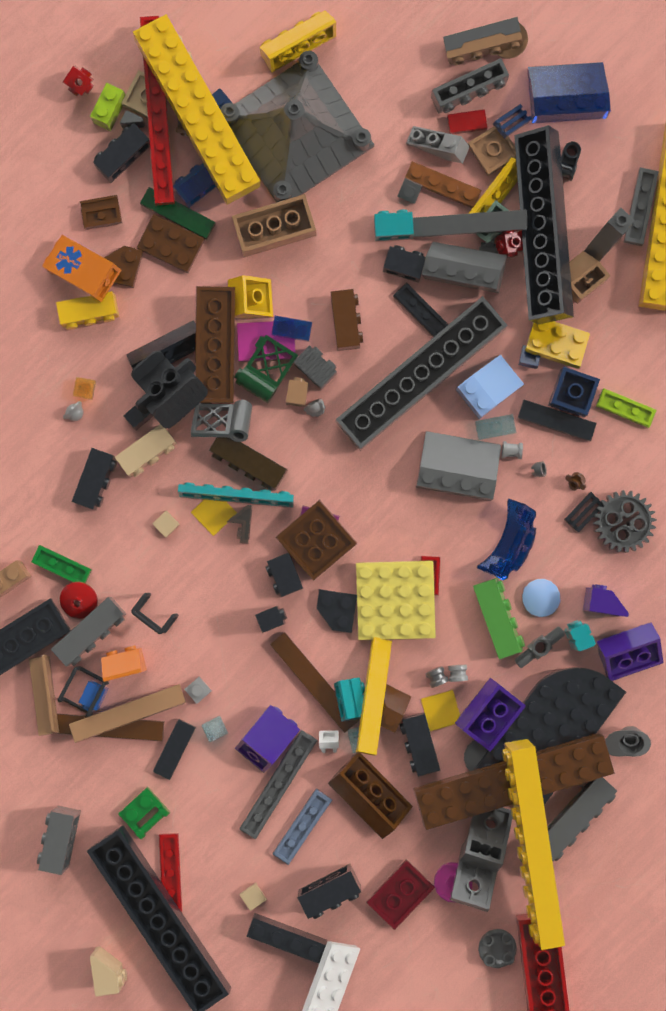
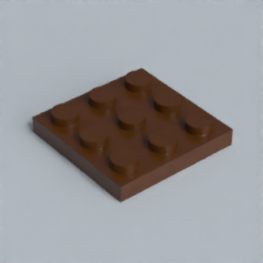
(316, 540)

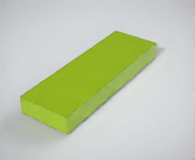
(626, 408)

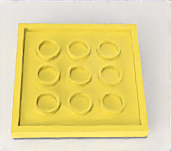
(395, 600)

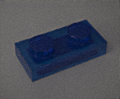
(291, 328)

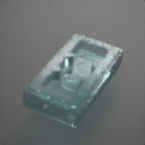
(495, 427)

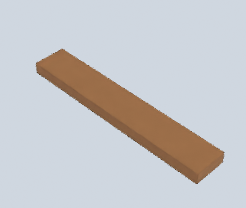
(127, 713)

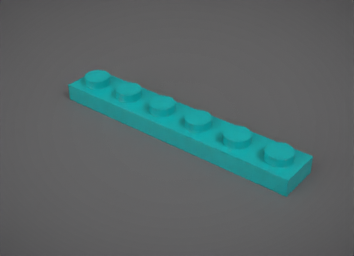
(229, 494)

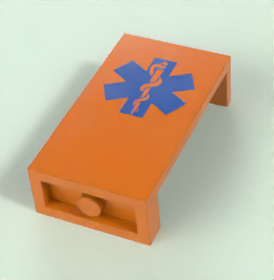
(81, 267)

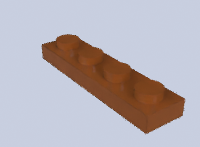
(443, 185)

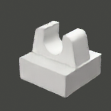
(329, 740)

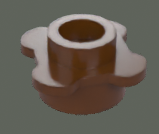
(576, 481)

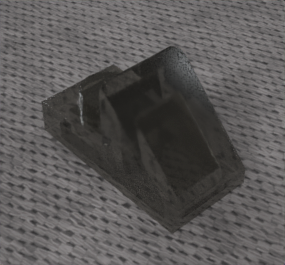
(243, 517)

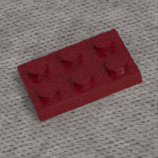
(400, 894)

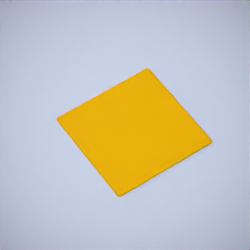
(213, 514)
(441, 710)

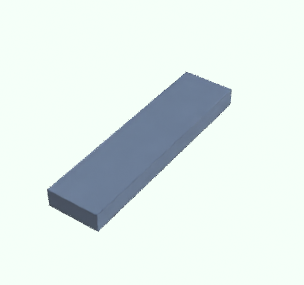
(302, 826)

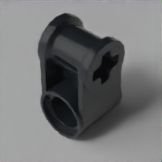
(568, 162)

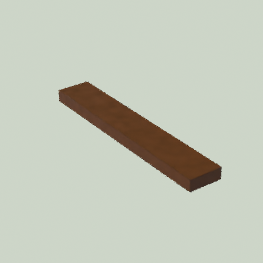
(310, 678)
(137, 730)

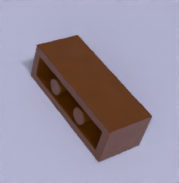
(346, 319)

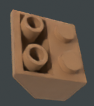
(586, 276)

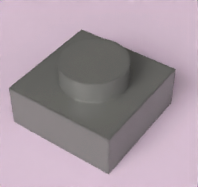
(410, 190)

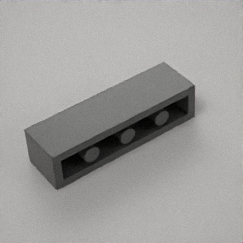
(88, 631)

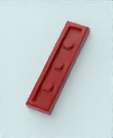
(171, 866)

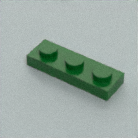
(61, 565)

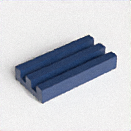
(521, 114)

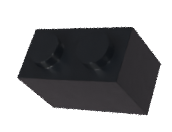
(404, 263)
(284, 575)
(271, 618)

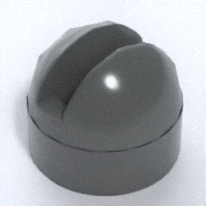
(539, 469)

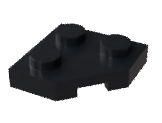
(337, 609)

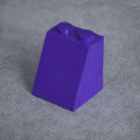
(267, 738)

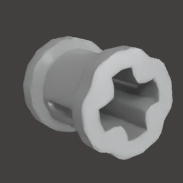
(512, 450)

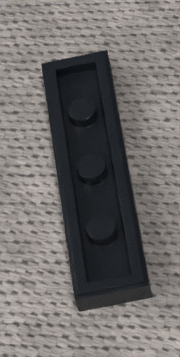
(420, 309)
(557, 420)

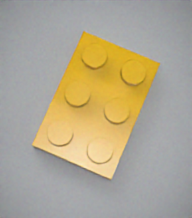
(558, 343)

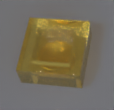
(84, 388)

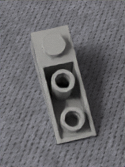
(438, 143)

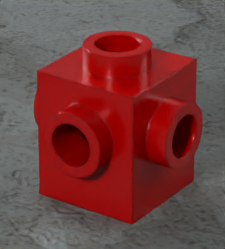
(72, 81)
(510, 243)

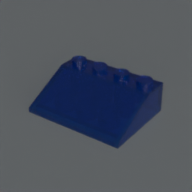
(568, 92)

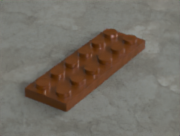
(215, 342)

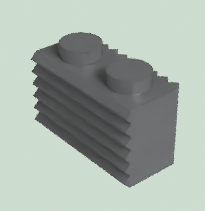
(316, 367)

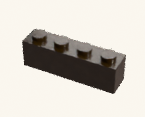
(248, 460)

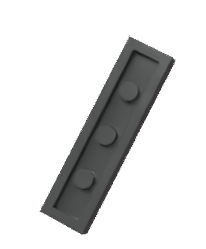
(641, 206)

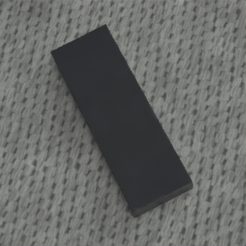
(174, 749)

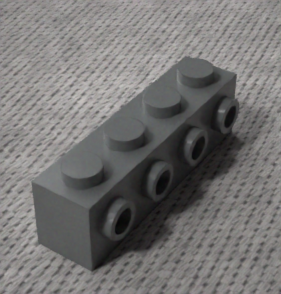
(469, 86)

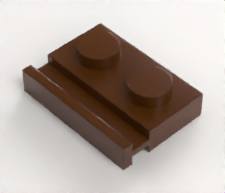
(101, 212)

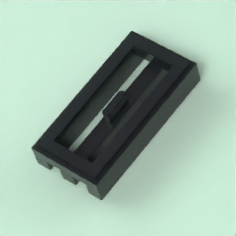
(575, 510)

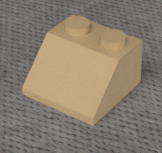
(106, 973)

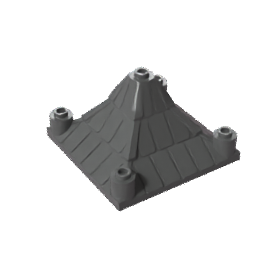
(297, 129)

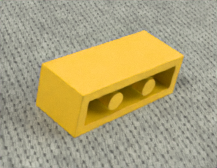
(87, 311)

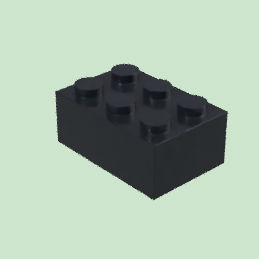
(329, 892)

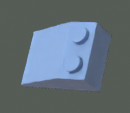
(489, 386)

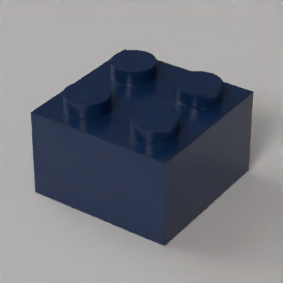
(574, 392)

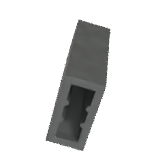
(609, 234)

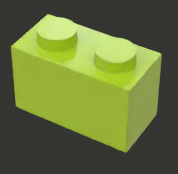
(108, 107)

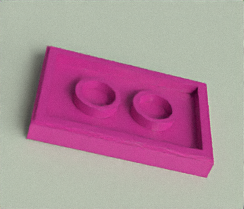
(250, 333)

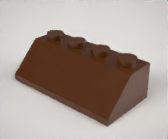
(370, 795)

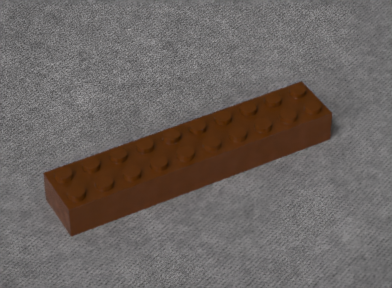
(488, 787)

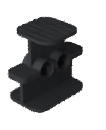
(168, 389)

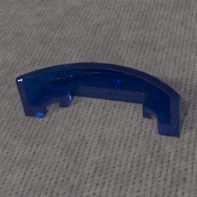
(514, 543)

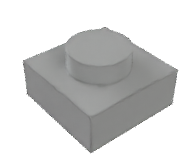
(198, 690)

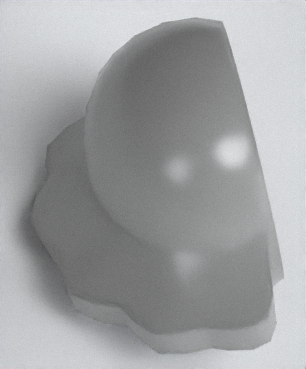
(315, 408)
(74, 412)

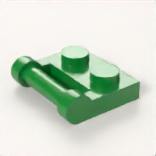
(139, 808)

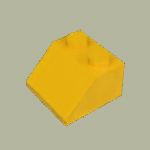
(252, 297)

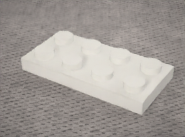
(331, 977)

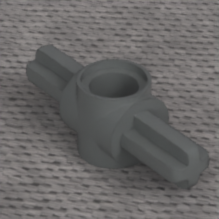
(548, 640)

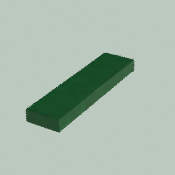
(180, 215)

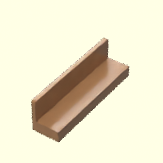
(44, 695)

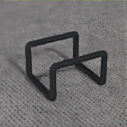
(149, 622)
(88, 713)

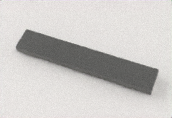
(470, 223)
(278, 784)

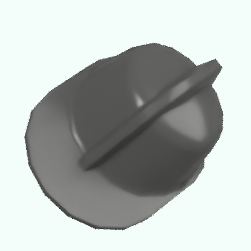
(628, 742)

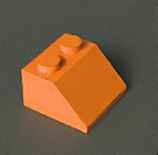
(123, 664)

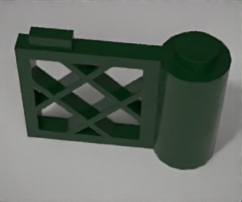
(257, 382)

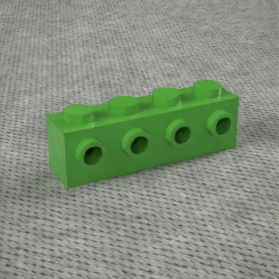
(498, 618)

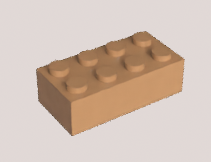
(274, 225)

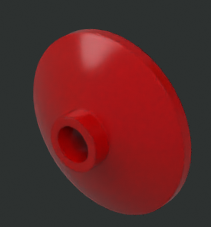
(81, 592)

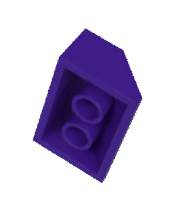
(630, 651)
(490, 714)

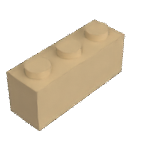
(146, 451)

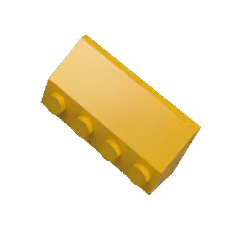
(301, 38)

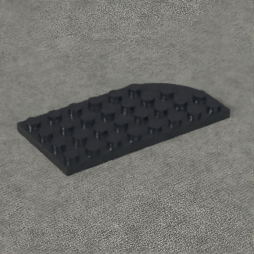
(560, 710)

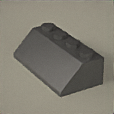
(464, 267)

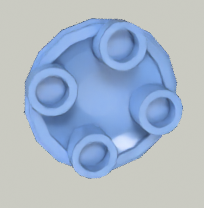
(541, 597)

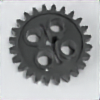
(633, 535)

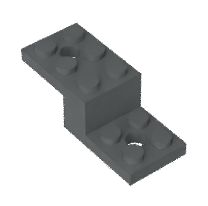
(481, 859)

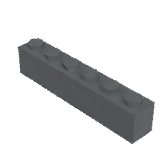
(578, 814)

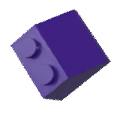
(603, 601)

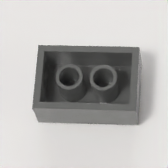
(58, 840)

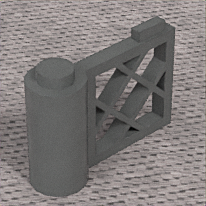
(237, 420)

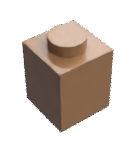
(297, 392)

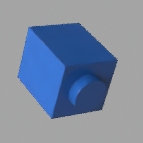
(89, 694)

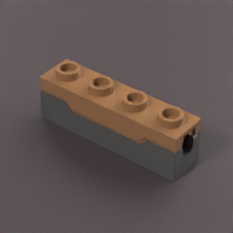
(483, 41)

